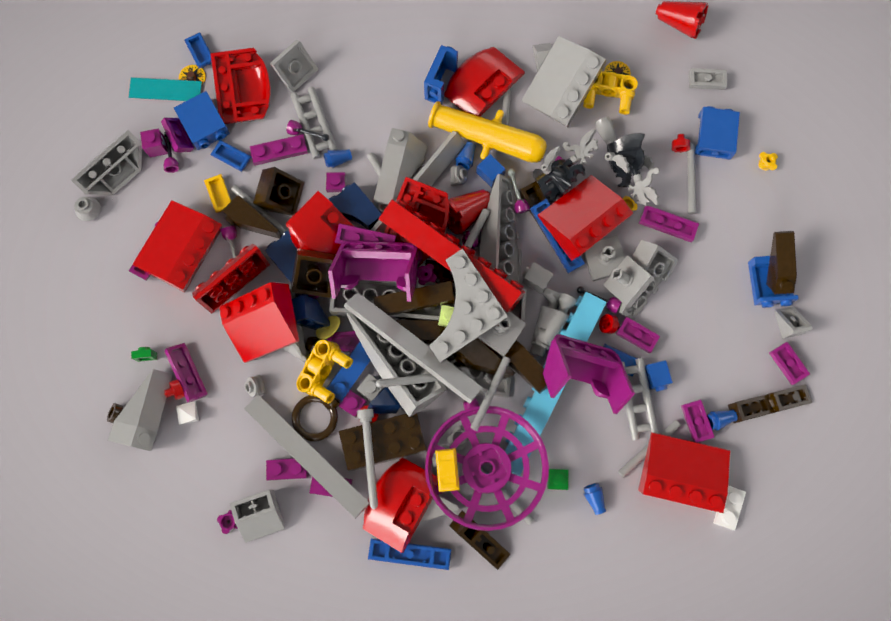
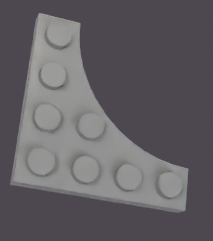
(474, 309)

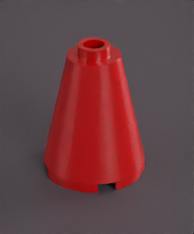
(683, 16)
(466, 210)

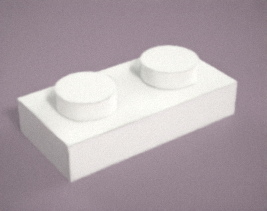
(732, 509)

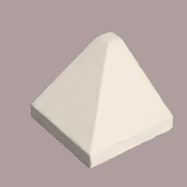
(187, 413)

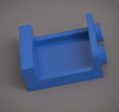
(433, 86)
(201, 121)
(717, 133)
(761, 292)

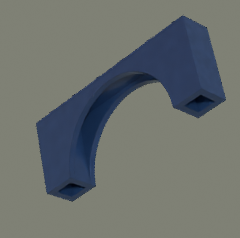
(349, 202)

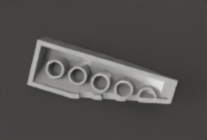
(499, 231)
(393, 363)

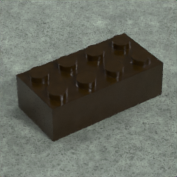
(391, 440)

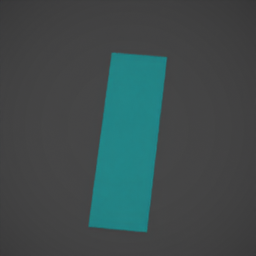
(164, 89)

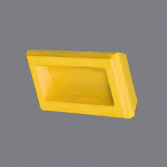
(218, 192)
(447, 470)

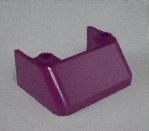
(374, 263)
(590, 364)

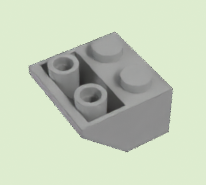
(257, 515)

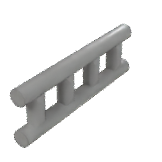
(318, 112)
(646, 407)

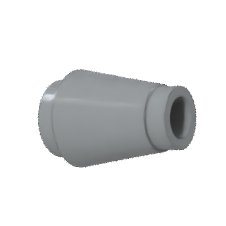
(606, 130)

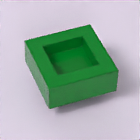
(144, 354)
(558, 479)

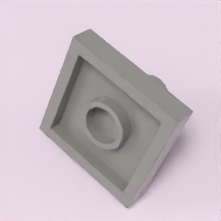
(294, 66)
(604, 257)
(628, 281)
(503, 334)

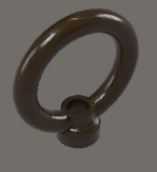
(332, 407)

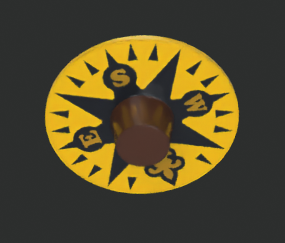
(618, 67)
(192, 73)

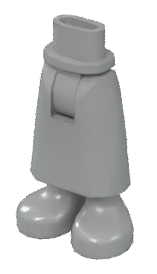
(551, 320)

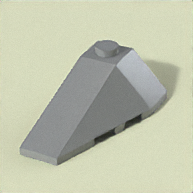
(401, 160)
(141, 416)

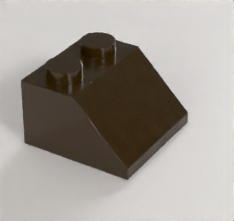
(278, 191)

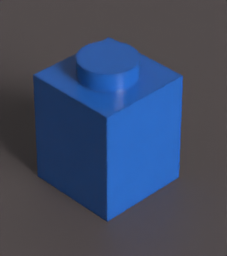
(489, 169)
(658, 376)

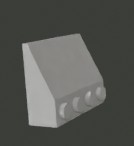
(564, 80)

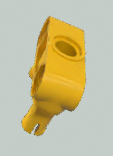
(613, 85)
(319, 367)

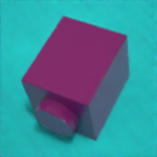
(154, 142)

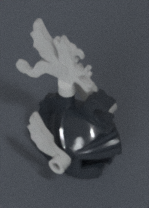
(627, 159)
(558, 175)

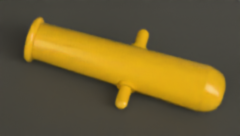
(489, 133)

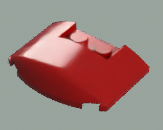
(482, 81)
(241, 85)
(428, 201)
(316, 225)
(401, 504)

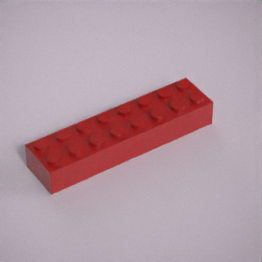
(432, 241)

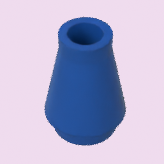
(466, 156)
(337, 157)
(720, 419)
(595, 498)

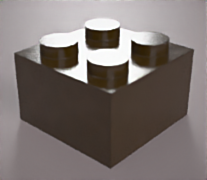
(311, 273)

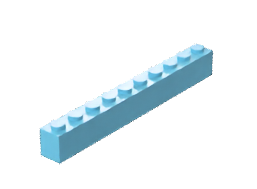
(541, 405)

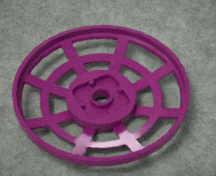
(501, 466)

